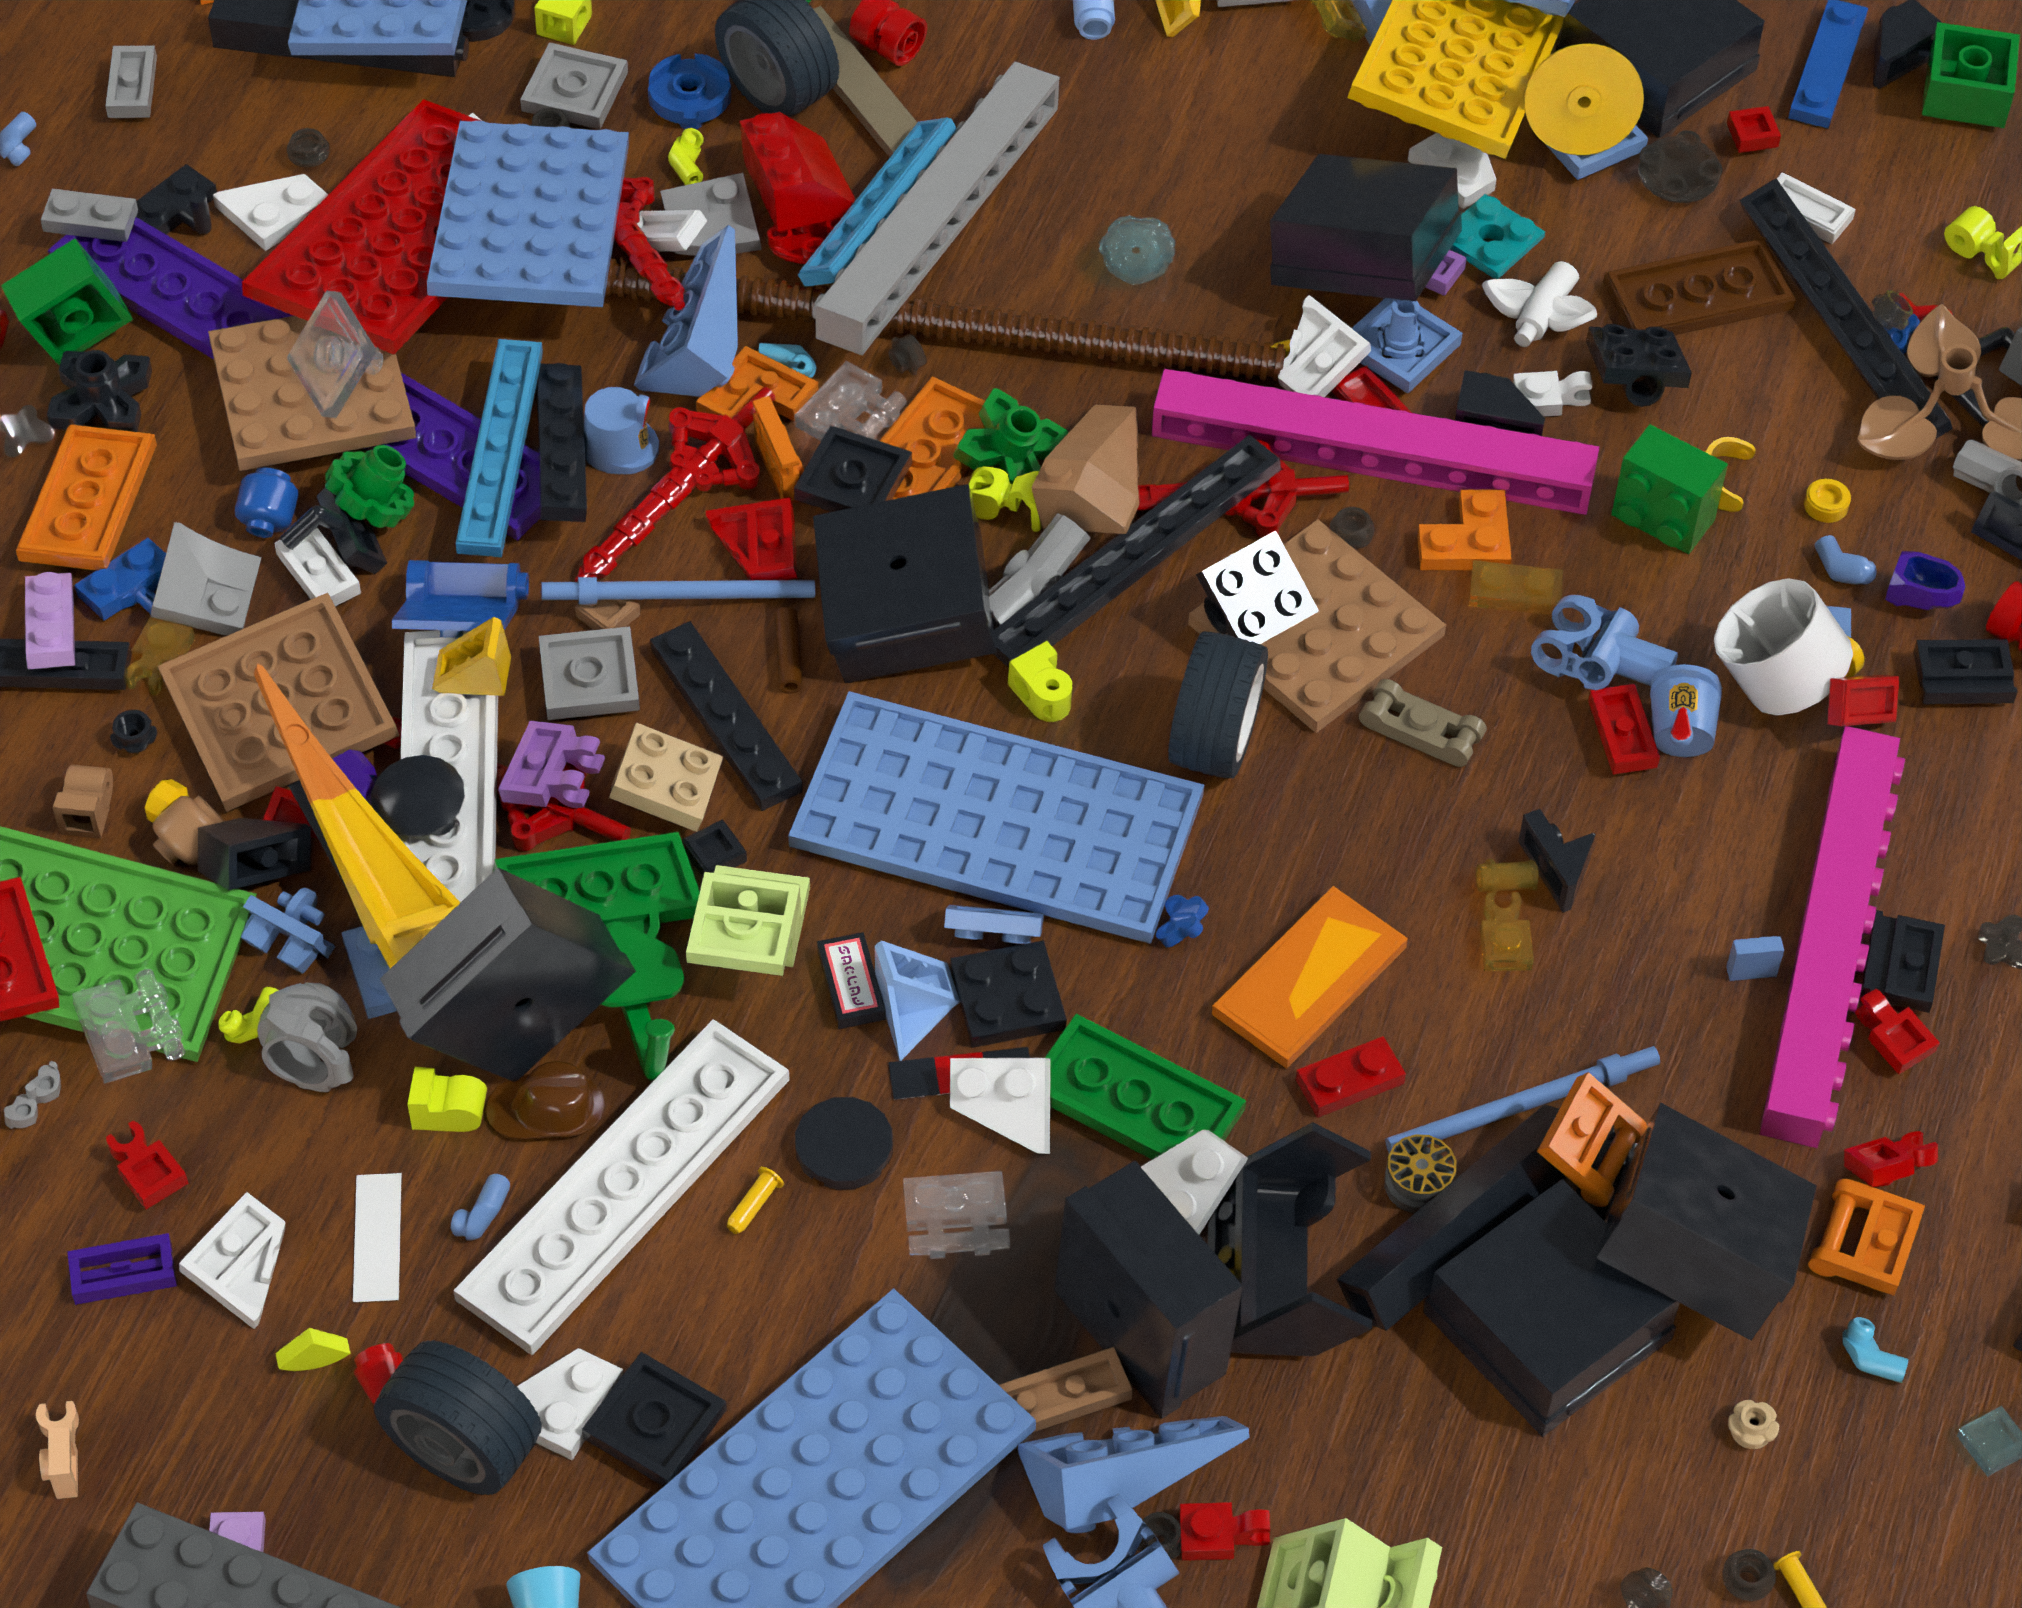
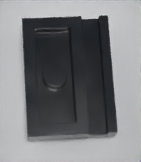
(1965, 671)
(1903, 960)

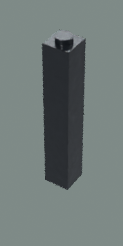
(266, 28)
(1494, 1188)

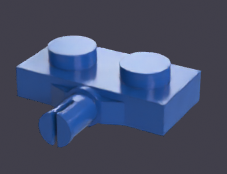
(125, 582)

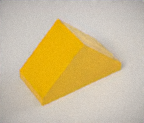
(475, 662)

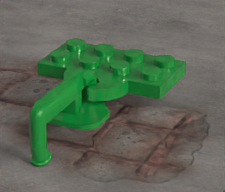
(633, 890)

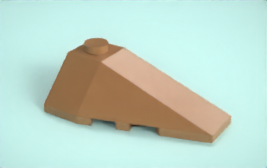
(1093, 473)

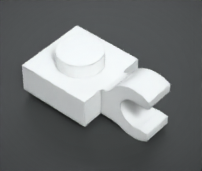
(1550, 394)

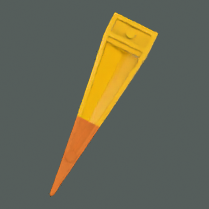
(386, 881)

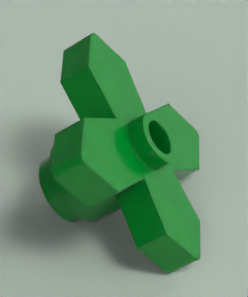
(1010, 438)

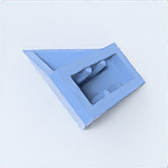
(914, 993)

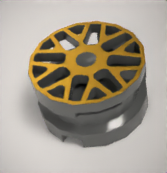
(1413, 1160)

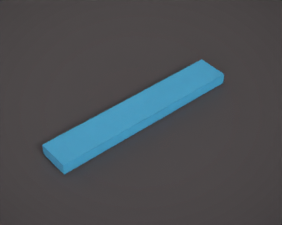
(877, 200)
(499, 448)

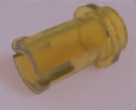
(1506, 876)

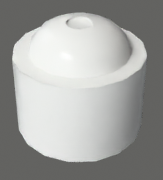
(1783, 646)

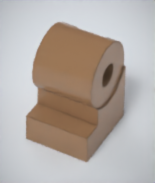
(85, 793)

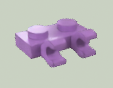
(539, 763)

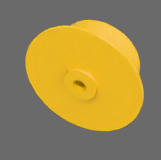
(1583, 99)

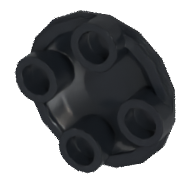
(419, 796)

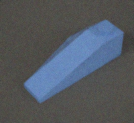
(703, 335)
(1079, 1476)

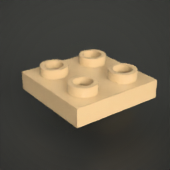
(666, 777)

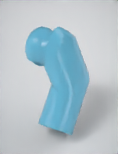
(791, 356)
(1866, 1354)

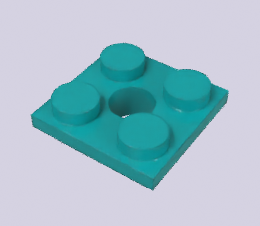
(1511, 234)

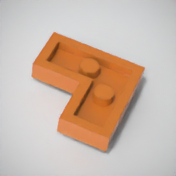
(750, 375)
(1479, 537)

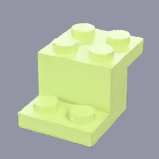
(748, 920)
(1348, 1569)

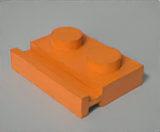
(776, 449)

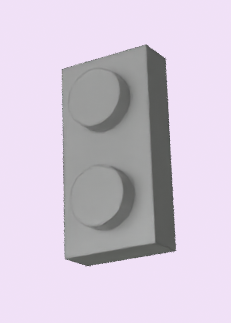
(131, 82)
(89, 215)

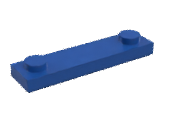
(1828, 63)

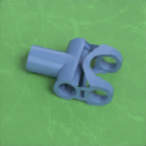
(1613, 651)
(1121, 1578)

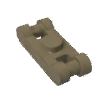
(1422, 724)

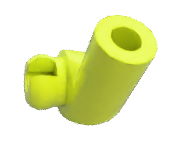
(684, 155)
(242, 1028)

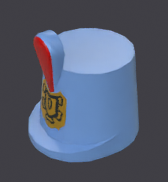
(617, 432)
(1685, 709)

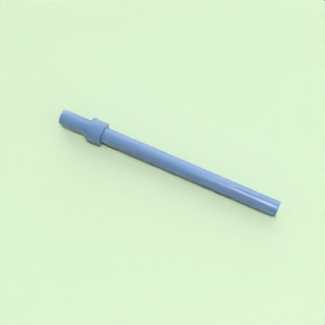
(588, 590)
(1608, 1071)

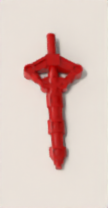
(630, 237)
(689, 470)
(1279, 490)
(551, 820)

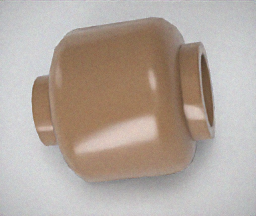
(179, 828)

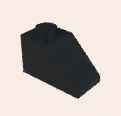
(1902, 41)
(1496, 403)
(253, 851)

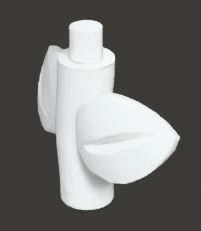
(1541, 304)

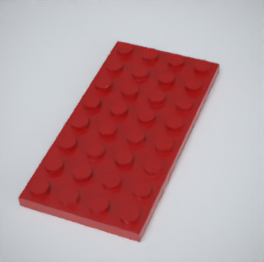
(371, 235)

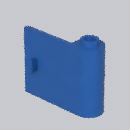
(460, 596)

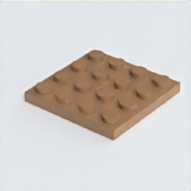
(273, 413)
(1356, 638)
(316, 671)

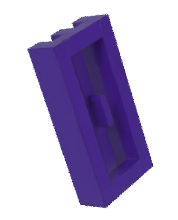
(122, 1277)

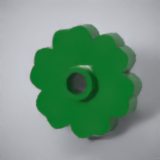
(371, 485)

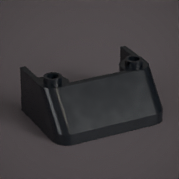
(1264, 1243)

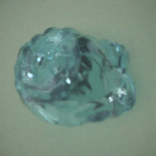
(1149, 236)

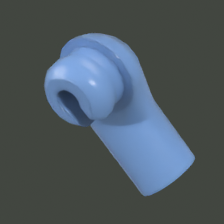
(12, 137)
(1844, 566)
(485, 1209)

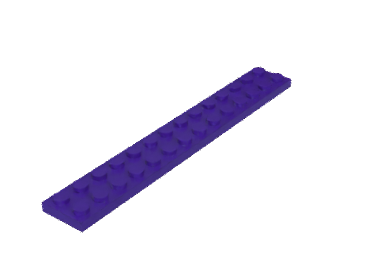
(195, 296)

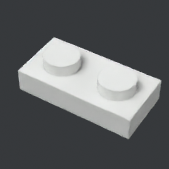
(319, 568)

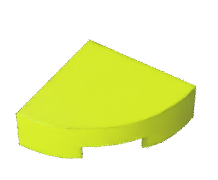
(312, 1350)

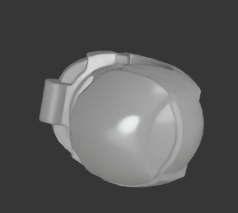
(300, 1029)

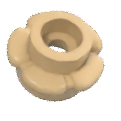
(1750, 1435)

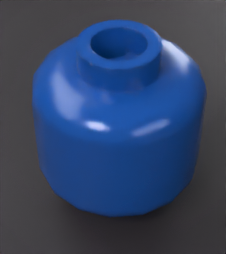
(266, 502)

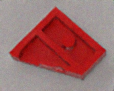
(759, 537)

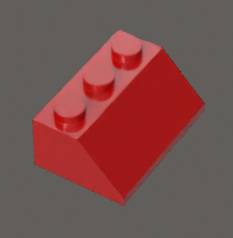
(793, 171)

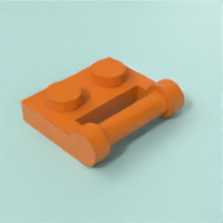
(1580, 1133)
(1883, 1242)

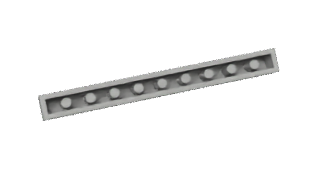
(935, 209)

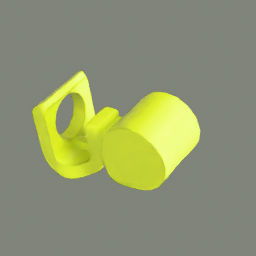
(1976, 233)
(993, 491)

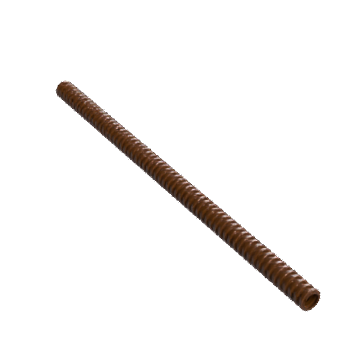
(999, 327)

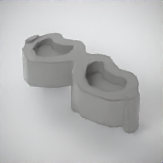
(39, 1090)

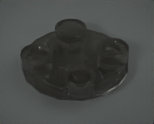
(1679, 168)

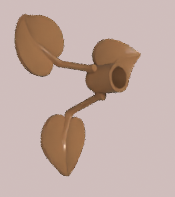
(1949, 349)

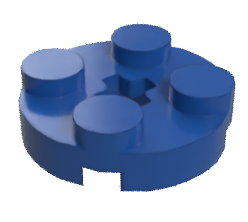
(691, 107)

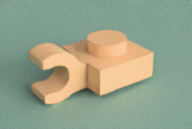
(60, 1460)

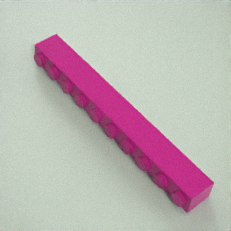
(1376, 440)
(1831, 937)

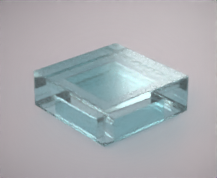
(1992, 1440)

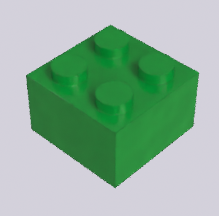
(1971, 75)
(66, 301)
(1669, 489)

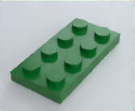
(1134, 1091)

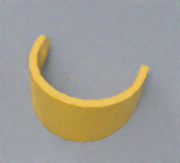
(1731, 448)

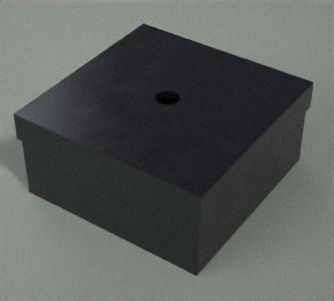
(1679, 48)
(1365, 227)
(904, 584)
(506, 976)
(1707, 1222)
(1147, 1287)
(1547, 1313)

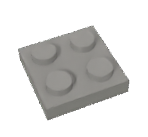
(576, 84)
(589, 673)

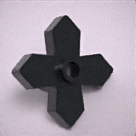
(101, 389)

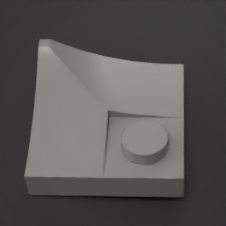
(722, 203)
(204, 583)

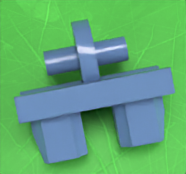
(303, 941)

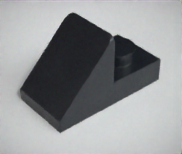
(1558, 863)

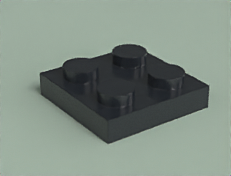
(851, 471)
(1008, 994)
(654, 1419)

